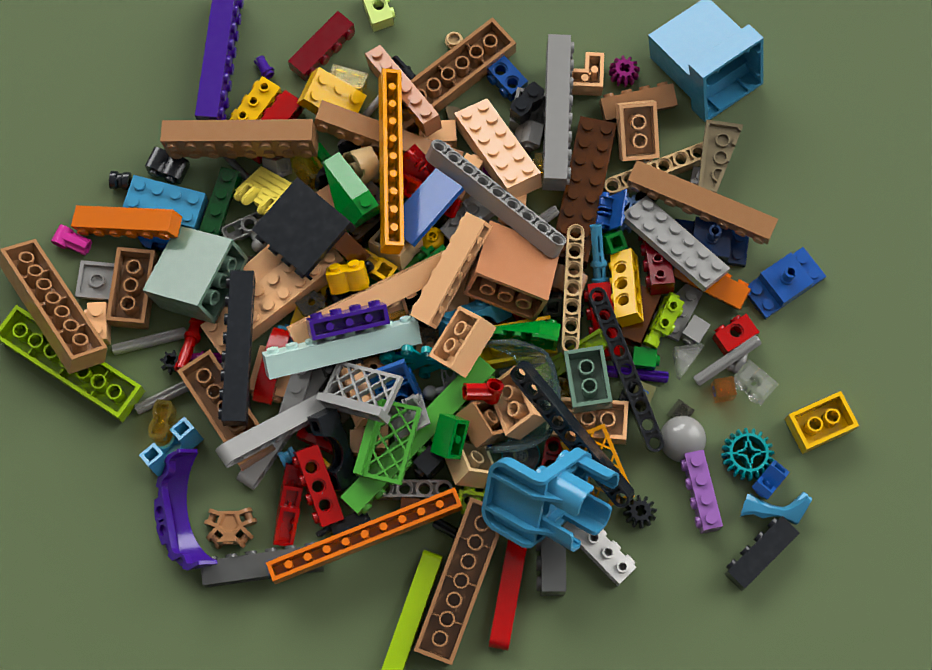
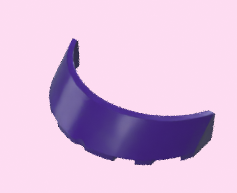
(172, 513)

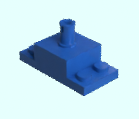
(784, 282)
(408, 385)

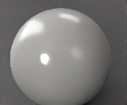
(682, 436)

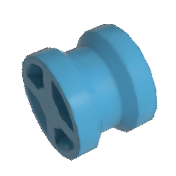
(286, 457)

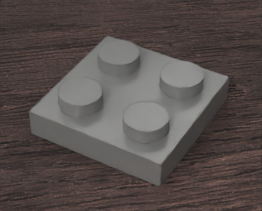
(94, 280)

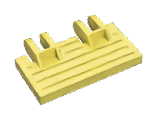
(261, 188)

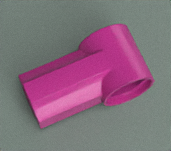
(67, 238)

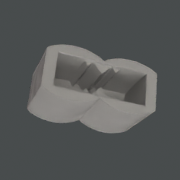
(529, 135)

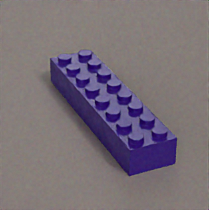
(218, 60)

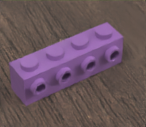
(702, 492)

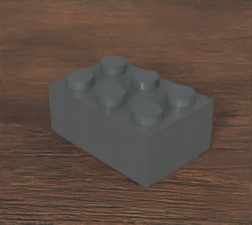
(552, 568)

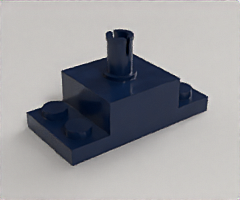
(722, 242)

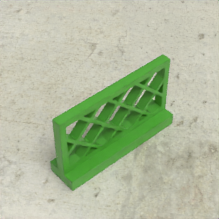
(370, 441)

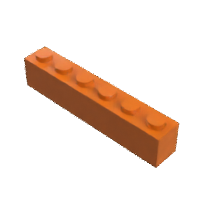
(126, 221)

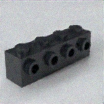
(762, 553)

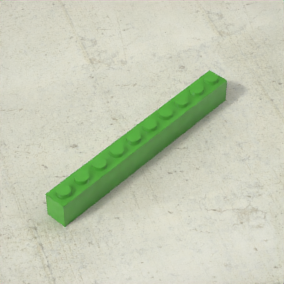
(450, 401)

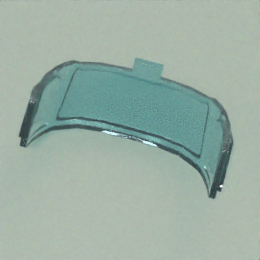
(543, 363)

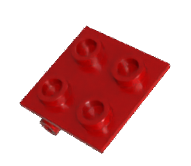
(416, 163)

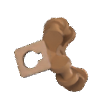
(229, 525)

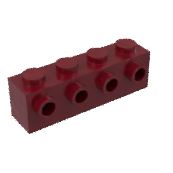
(322, 46)
(659, 270)

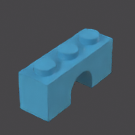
(184, 437)

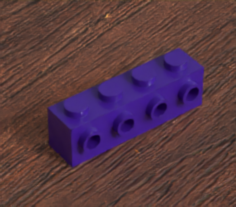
(348, 320)

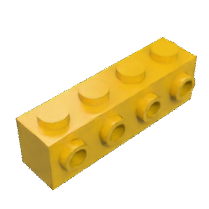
(257, 101)

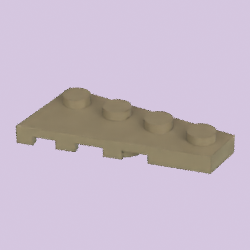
(716, 152)

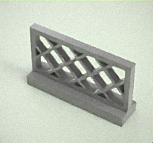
(358, 407)

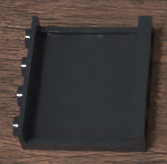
(301, 228)

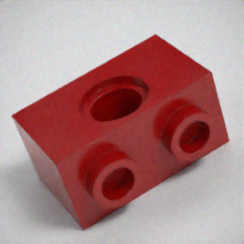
(742, 325)

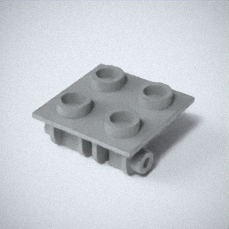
(414, 400)

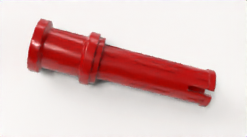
(191, 338)

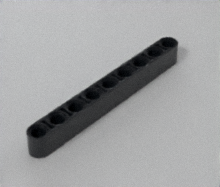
(626, 359)
(568, 424)

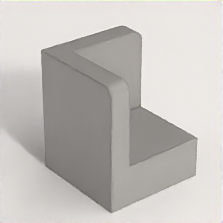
(278, 165)

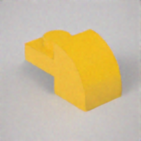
(382, 267)

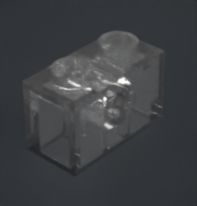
(765, 384)

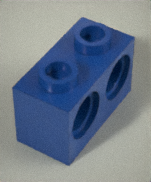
(511, 76)

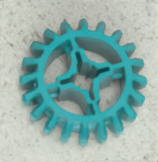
(739, 454)

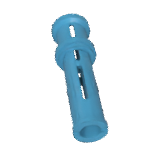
(598, 263)

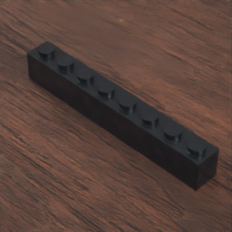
(238, 348)

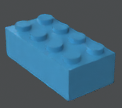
(161, 195)

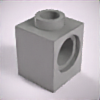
(695, 331)

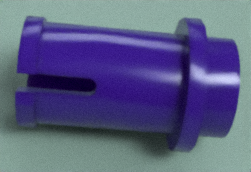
(264, 67)

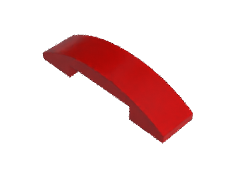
(265, 387)

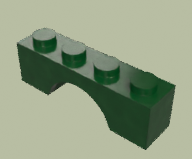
(220, 201)

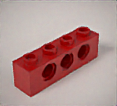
(611, 333)
(333, 511)

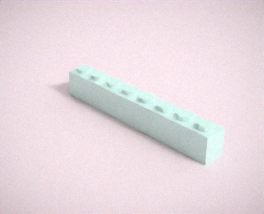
(340, 348)

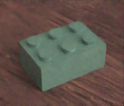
(588, 379)

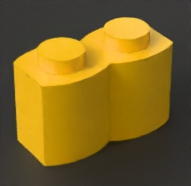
(347, 277)

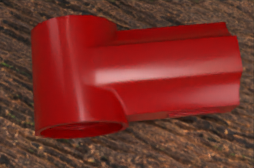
(489, 391)

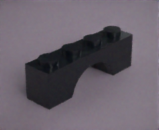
(328, 425)

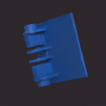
(612, 209)

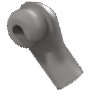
(735, 367)

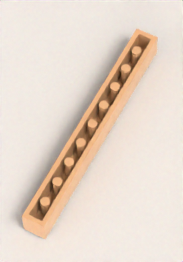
(389, 291)

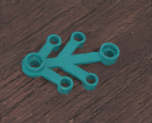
(414, 357)

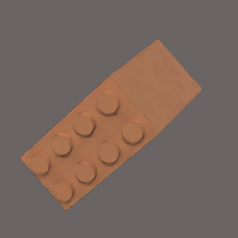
(511, 273)

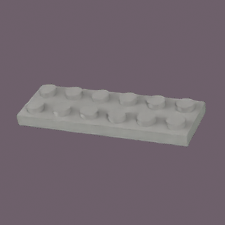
(675, 243)

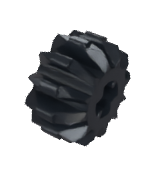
(646, 510)

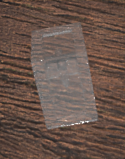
(684, 357)

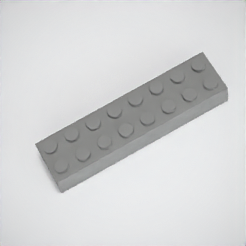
(558, 112)

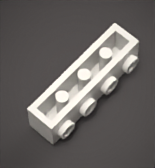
(604, 553)

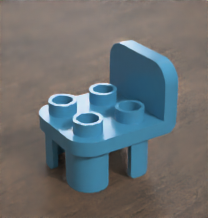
(535, 504)

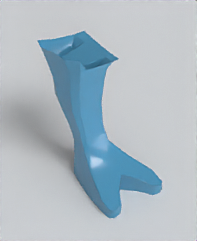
(791, 512)

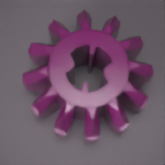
(619, 68)

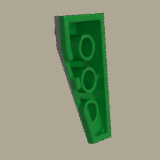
(349, 192)
(540, 333)

